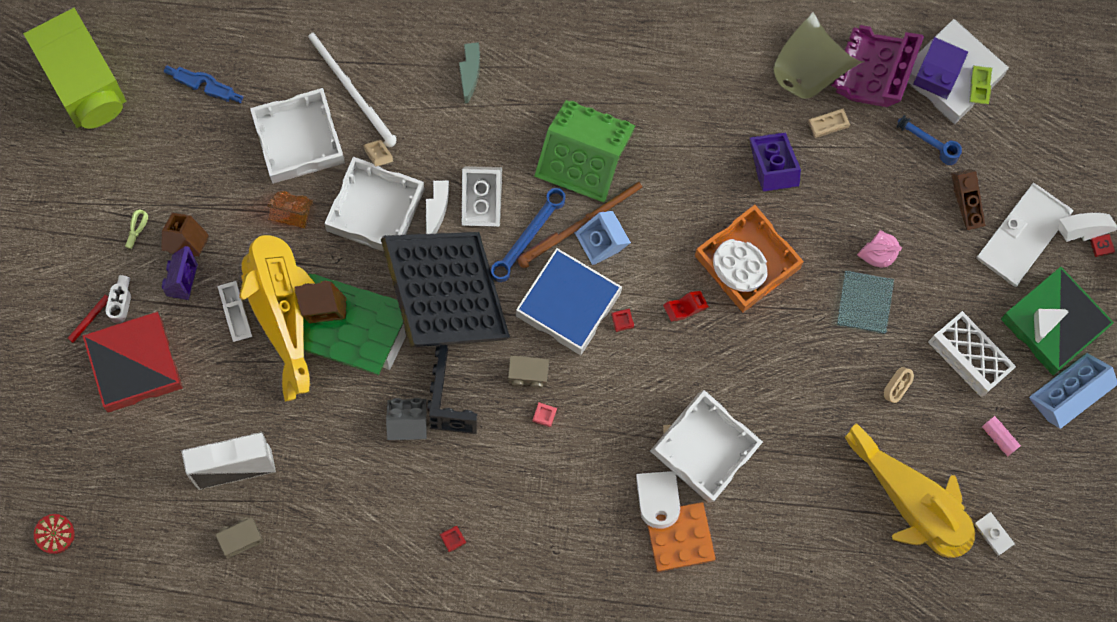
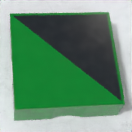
(1072, 334)

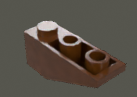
(968, 198)

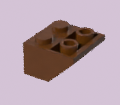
(183, 231)
(321, 302)

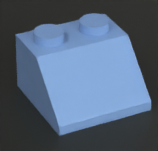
(602, 237)

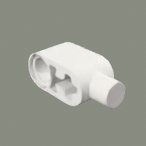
(113, 300)

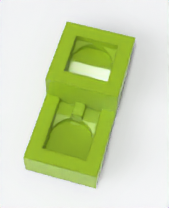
(980, 84)

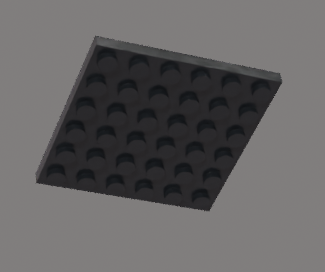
(444, 288)

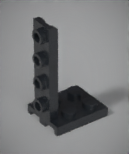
(446, 418)

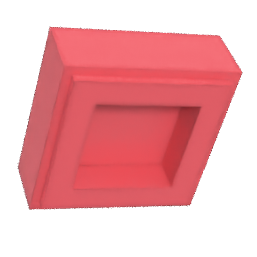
(544, 414)

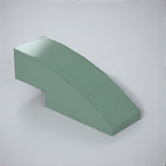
(470, 70)

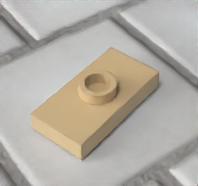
(829, 123)
(378, 153)

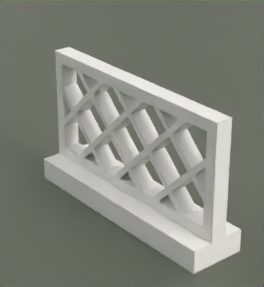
(961, 364)

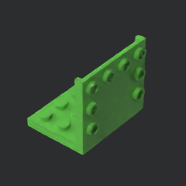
(583, 150)

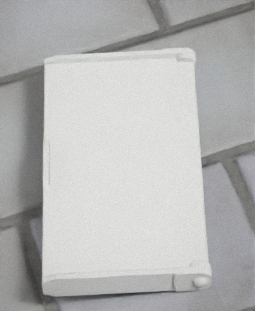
(1024, 234)

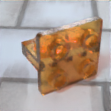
(289, 209)

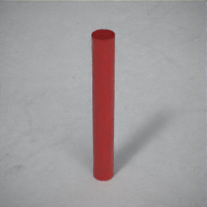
(88, 319)

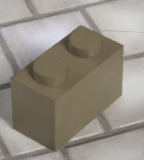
(528, 371)
(239, 537)

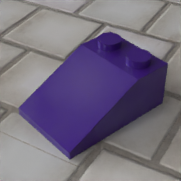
(940, 68)
(775, 162)
(180, 274)

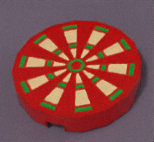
(54, 534)

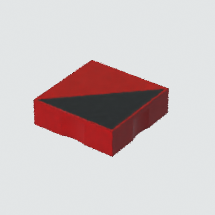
(132, 362)

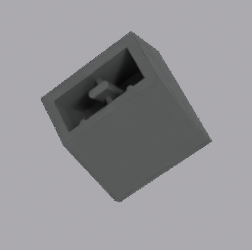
(406, 419)

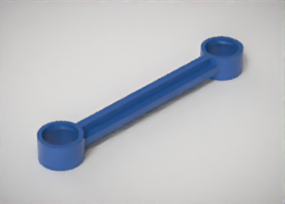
(528, 234)

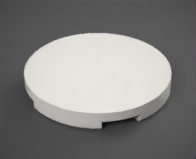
(740, 265)

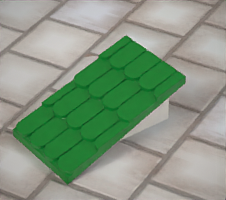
(367, 335)

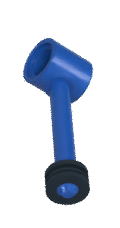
(953, 146)

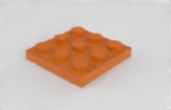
(684, 542)

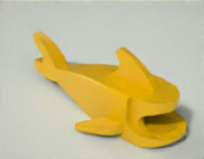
(270, 287)
(930, 510)

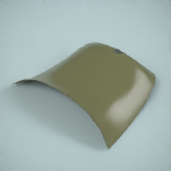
(812, 58)

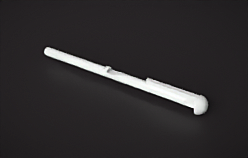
(390, 140)

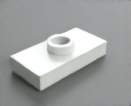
(994, 534)

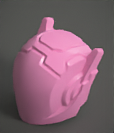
(881, 250)

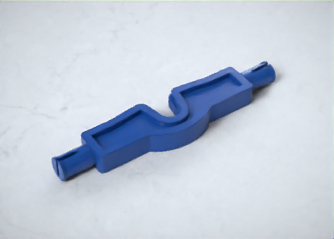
(212, 87)

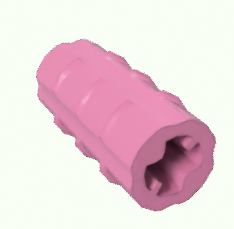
(1001, 436)

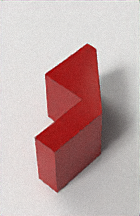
(686, 306)

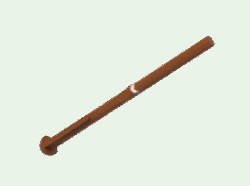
(555, 238)

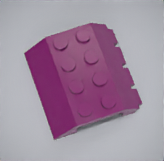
(885, 70)

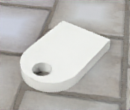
(658, 496)

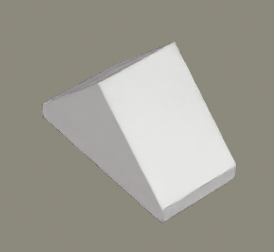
(1046, 320)

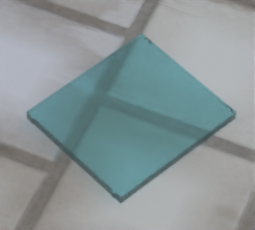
(865, 302)

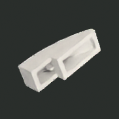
(437, 207)
(1086, 226)
(234, 311)

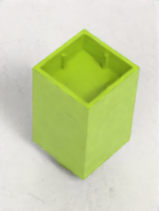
(76, 70)

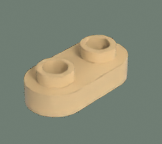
(898, 384)

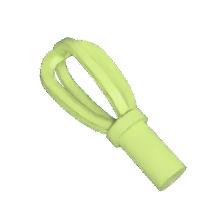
(134, 234)

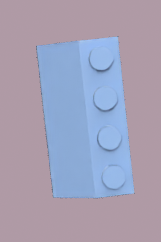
(1074, 390)

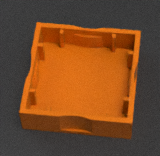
(757, 230)

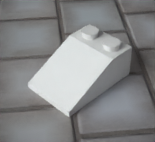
(481, 196)

